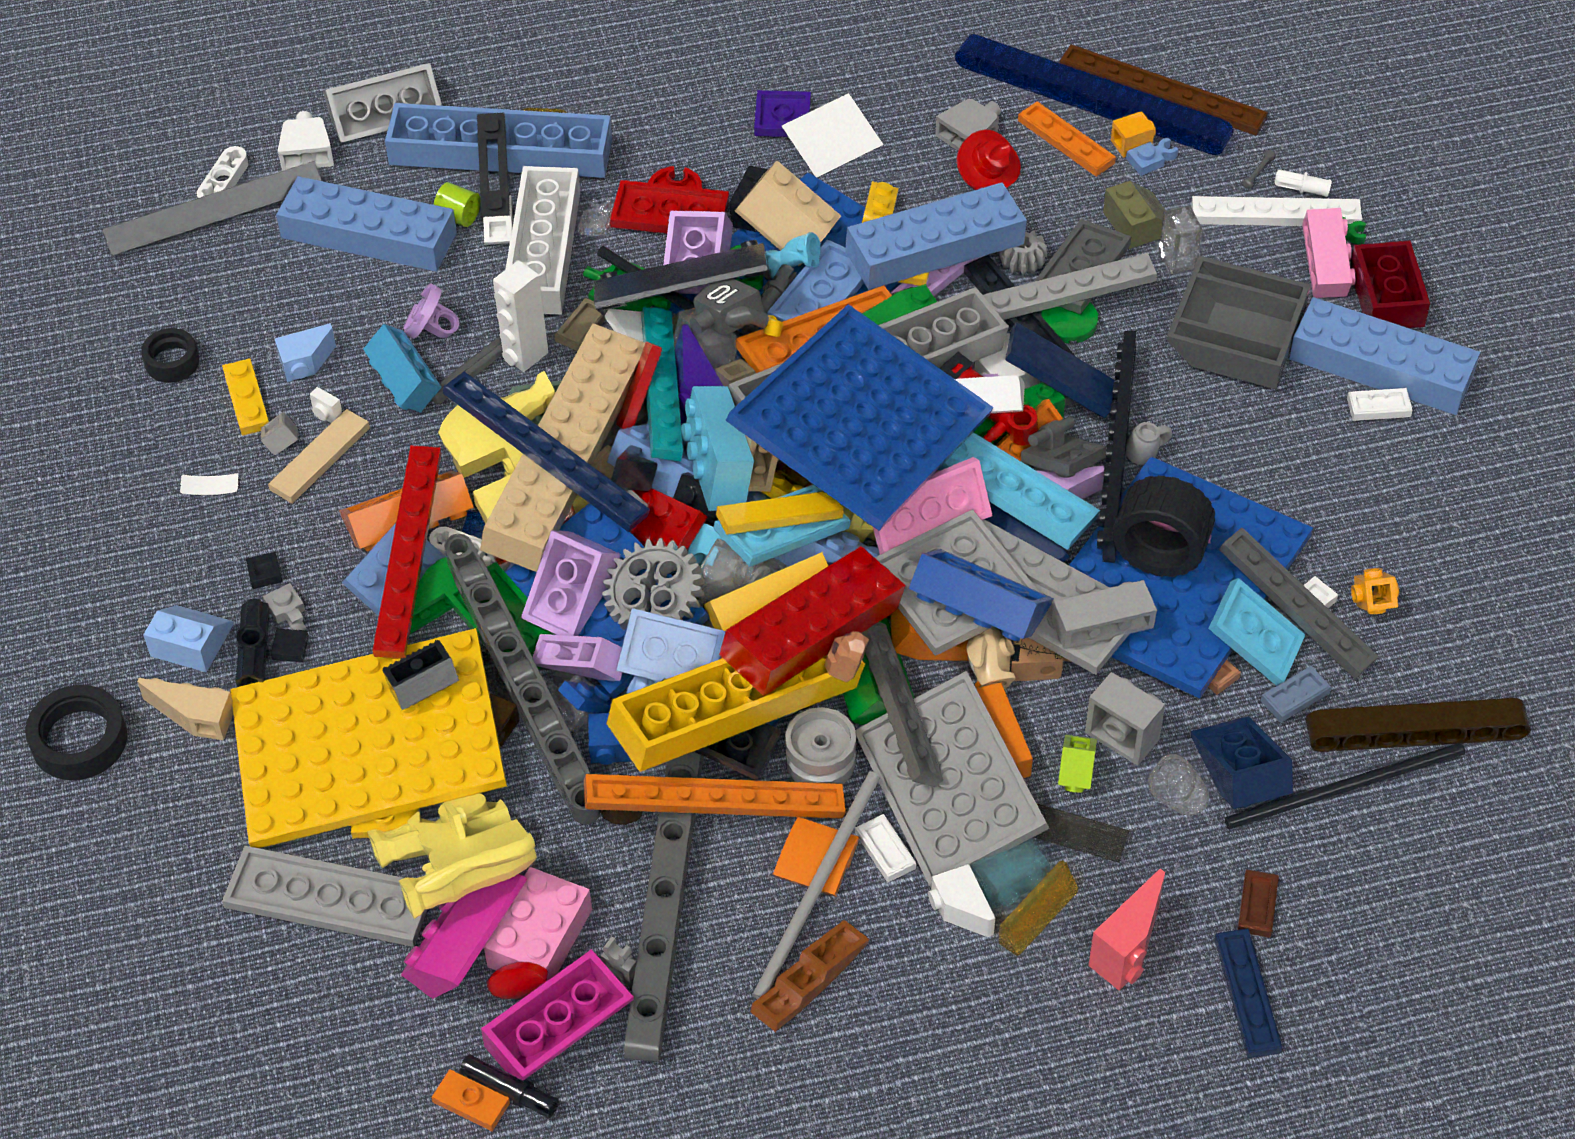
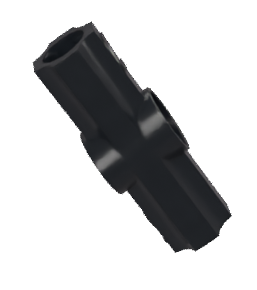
(252, 642)

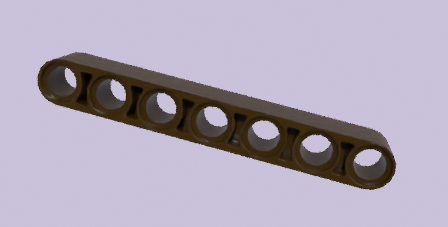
(1417, 724)

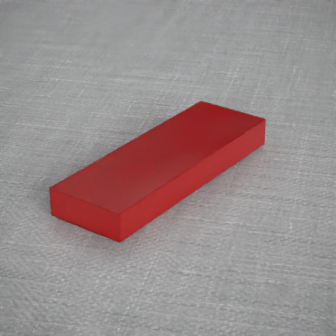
(639, 385)

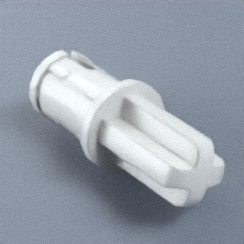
(1303, 182)

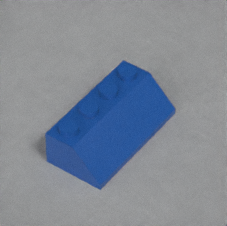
(980, 594)

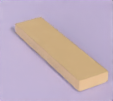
(319, 456)

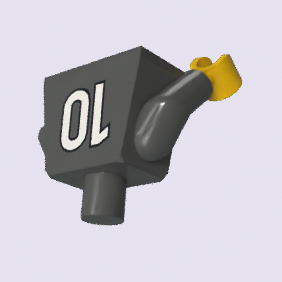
(730, 306)

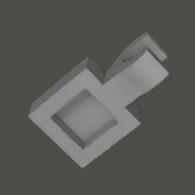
(287, 606)

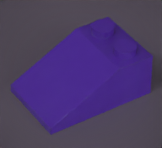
(692, 368)

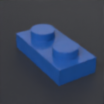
(586, 697)

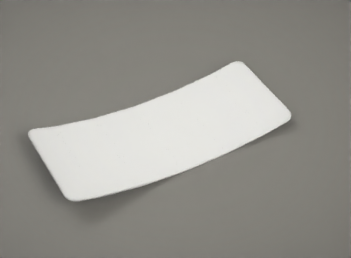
(209, 484)

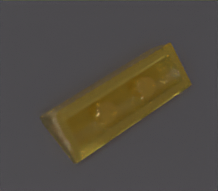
(1038, 909)

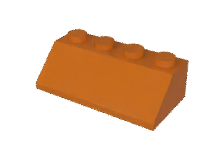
(374, 518)

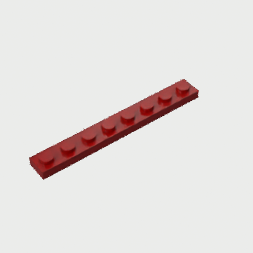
(407, 552)

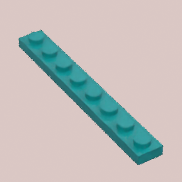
(662, 393)

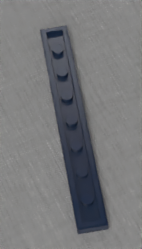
(546, 451)

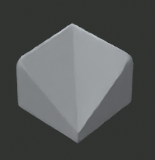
(279, 433)

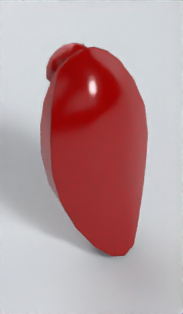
(516, 980)

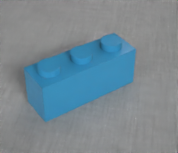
(401, 368)

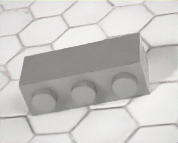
(1103, 614)

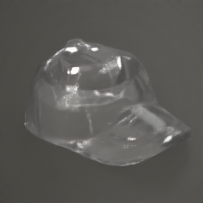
(1178, 785)

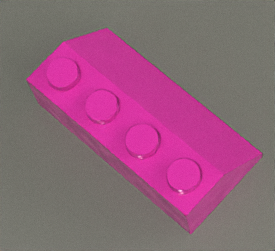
(458, 937)
(555, 1016)

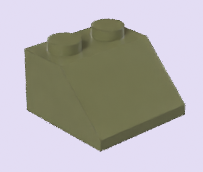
(1134, 212)

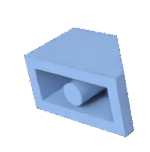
(305, 351)

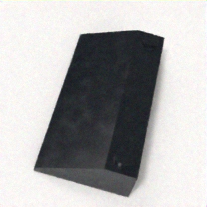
(744, 262)

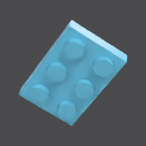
(1257, 631)

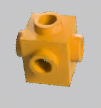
(1384, 594)

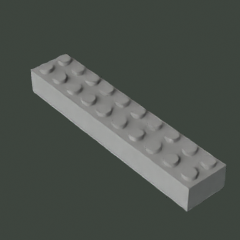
(936, 332)

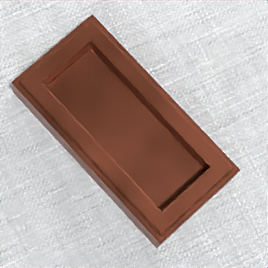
(1258, 903)

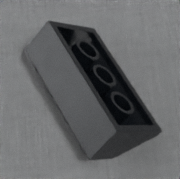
(746, 751)

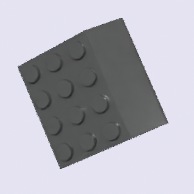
(1238, 321)

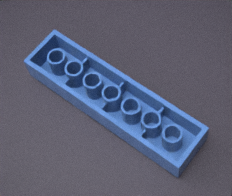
(449, 139)

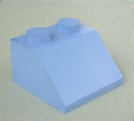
(186, 636)

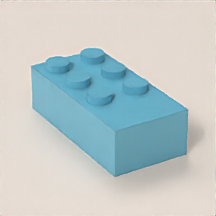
(717, 448)

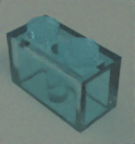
(1010, 873)

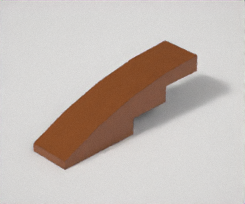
(810, 975)

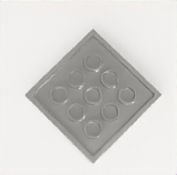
(968, 539)

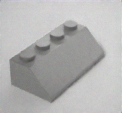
(367, 105)

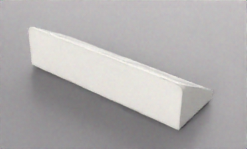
(1001, 392)

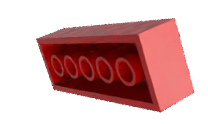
(804, 621)

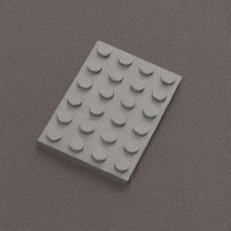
(982, 797)

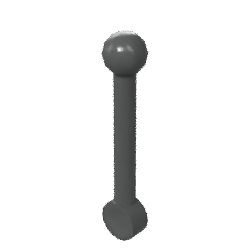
(1268, 157)

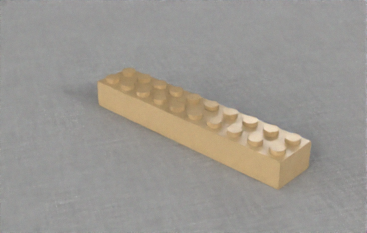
(580, 420)

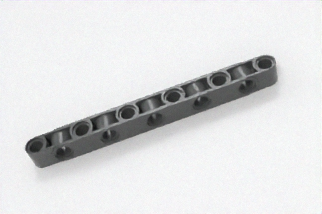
(520, 675)
(661, 923)

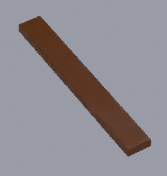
(1237, 114)

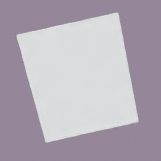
(832, 135)

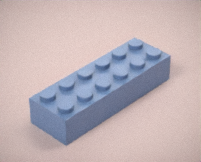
(367, 223)
(935, 235)
(1384, 355)

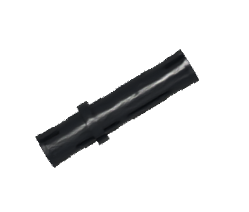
(520, 1092)

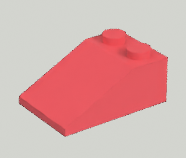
(1124, 937)

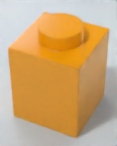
(1132, 132)

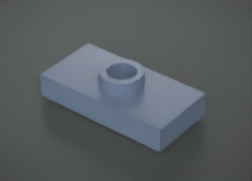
(1295, 694)

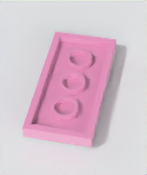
(937, 502)

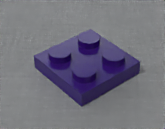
(777, 109)

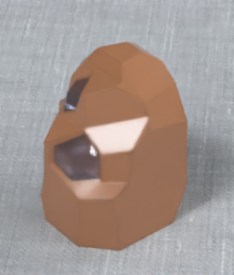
(846, 655)

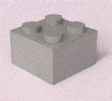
(1124, 718)

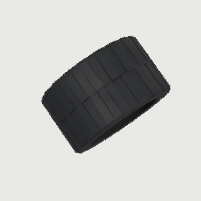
(1171, 503)

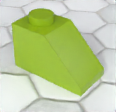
(1077, 763)

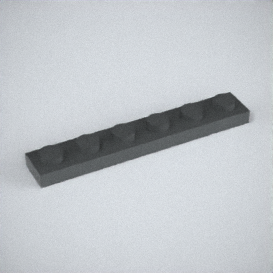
(1298, 603)
(901, 707)

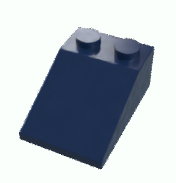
(1244, 762)

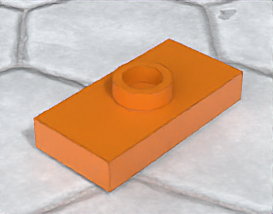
(470, 1100)

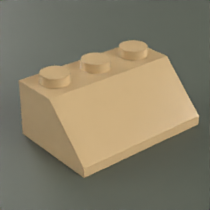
(786, 208)

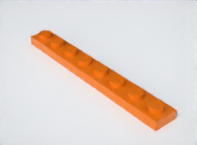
(713, 796)

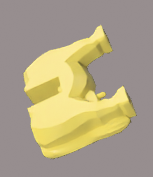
(478, 447)
(466, 848)

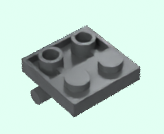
(1060, 452)

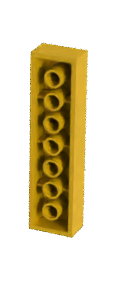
(709, 707)

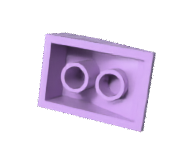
(696, 235)
(568, 583)

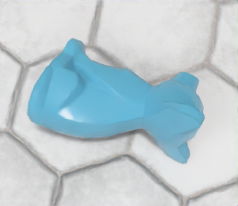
(798, 250)

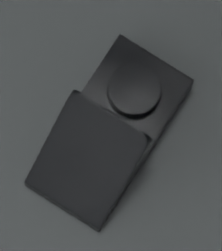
(633, 471)

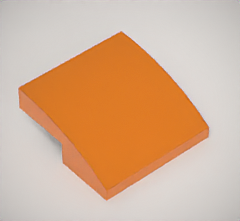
(805, 851)

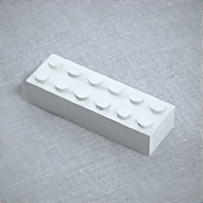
(546, 228)

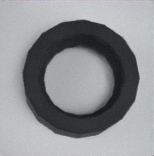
(164, 340)

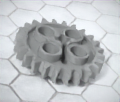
(679, 589)

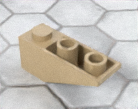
(194, 708)

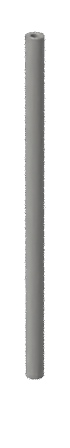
(816, 885)

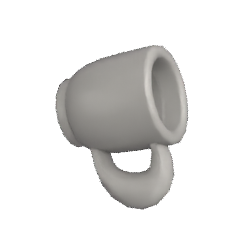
(1146, 441)

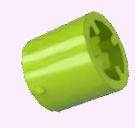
(463, 202)

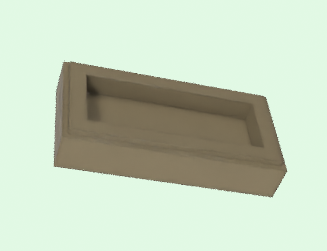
(578, 324)

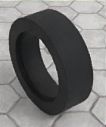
(68, 701)

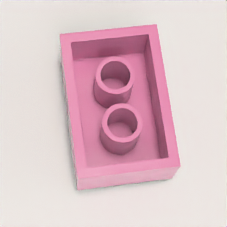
(540, 923)

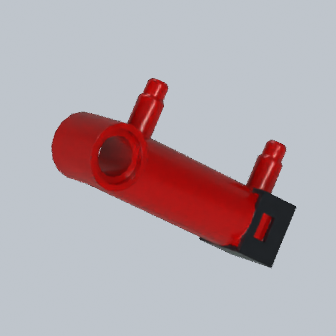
(961, 367)

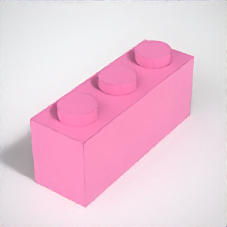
(1328, 253)

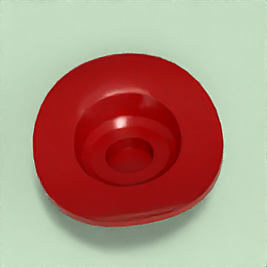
(987, 160)

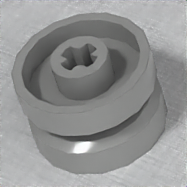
(820, 747)

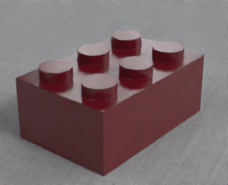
(1390, 283)

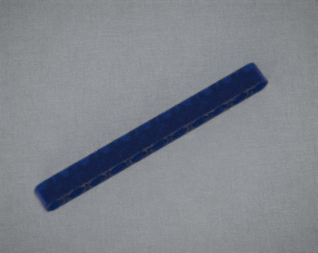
(1092, 93)

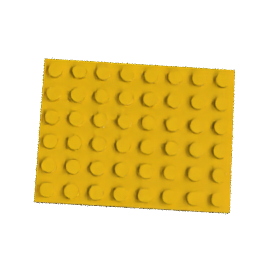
(341, 752)

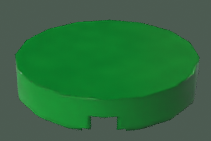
(1071, 325)

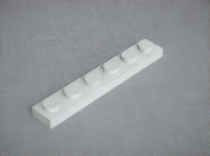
(1267, 210)

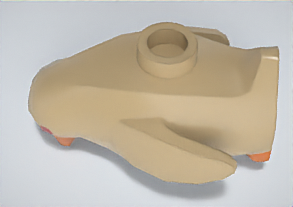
(990, 658)

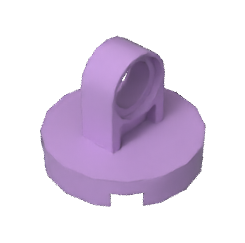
(426, 315)

